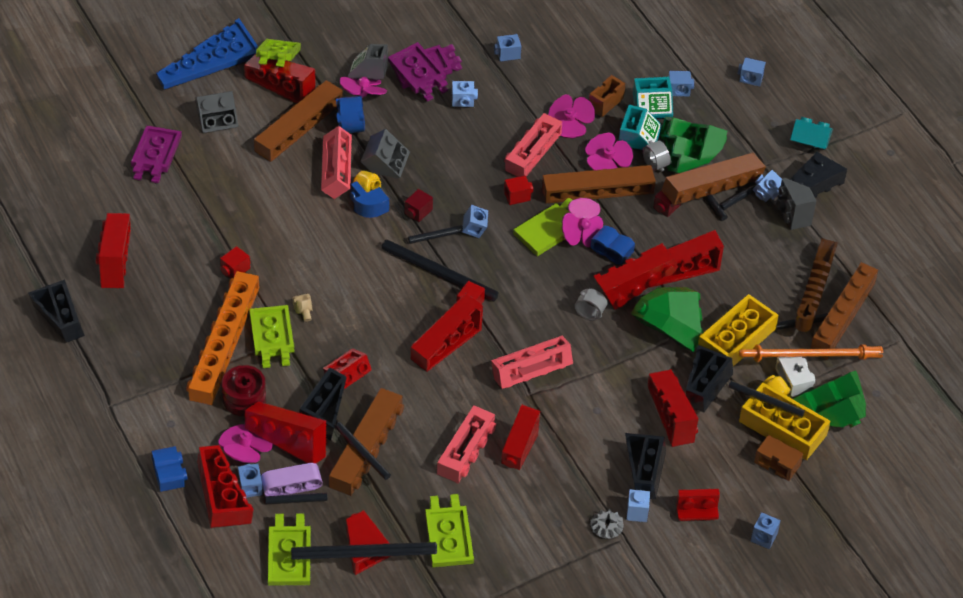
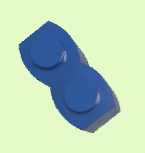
(612, 245)
(168, 468)

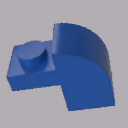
(369, 203)

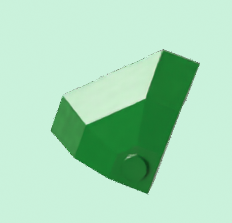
(691, 143)
(673, 313)
(838, 401)

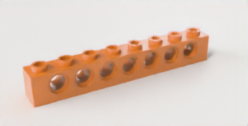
(223, 338)

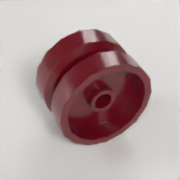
(243, 388)

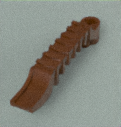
(816, 284)

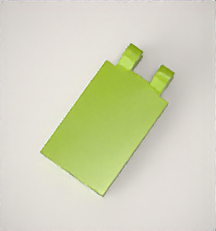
(277, 50)
(543, 229)
(272, 333)
(450, 531)
(281, 567)

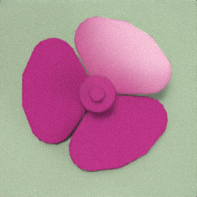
(362, 86)
(563, 111)
(602, 152)
(581, 219)
(238, 443)

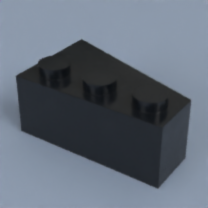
(820, 174)
(58, 309)
(707, 377)
(326, 399)
(646, 461)

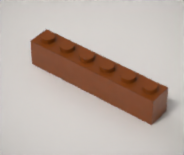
(297, 121)
(713, 178)
(599, 184)
(845, 308)
(371, 434)

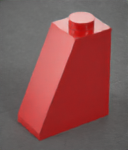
(521, 437)
(363, 531)

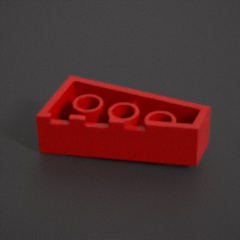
(290, 81)
(113, 250)
(695, 257)
(636, 275)
(448, 333)
(673, 408)
(289, 430)
(222, 494)

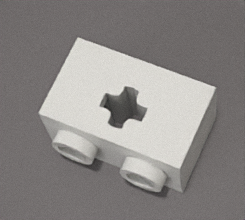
(796, 374)

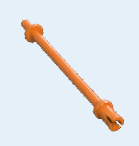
(863, 352)

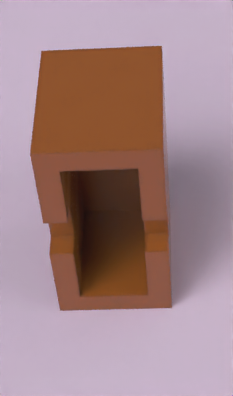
(607, 96)
(779, 457)

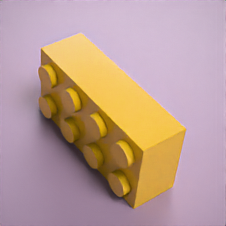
(740, 328)
(797, 432)

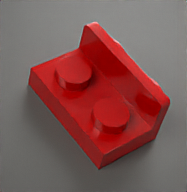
(352, 365)
(697, 504)

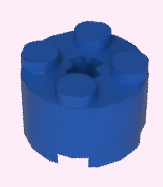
(350, 114)

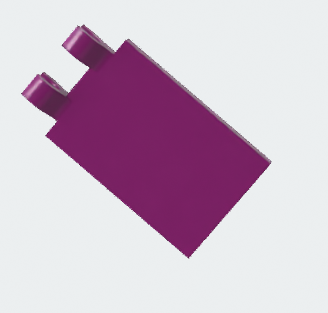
(443, 57)
(419, 70)
(155, 152)

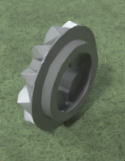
(598, 524)

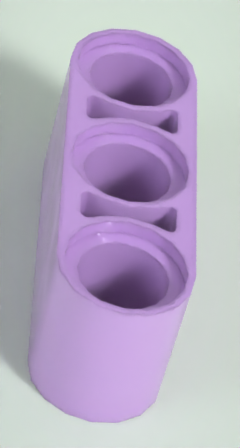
(291, 480)

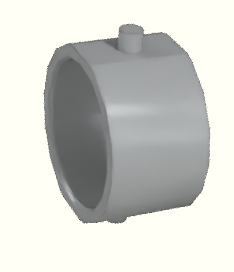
(656, 155)
(595, 298)

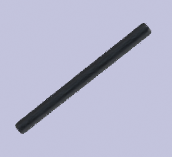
(435, 267)
(365, 550)

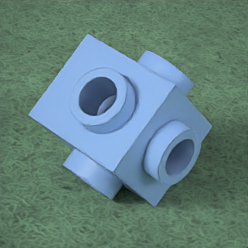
(463, 94)
(767, 186)

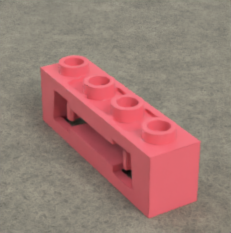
(545, 127)
(336, 161)
(532, 362)
(482, 424)

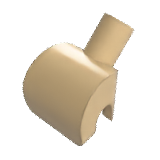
(303, 305)

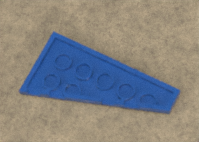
(214, 54)

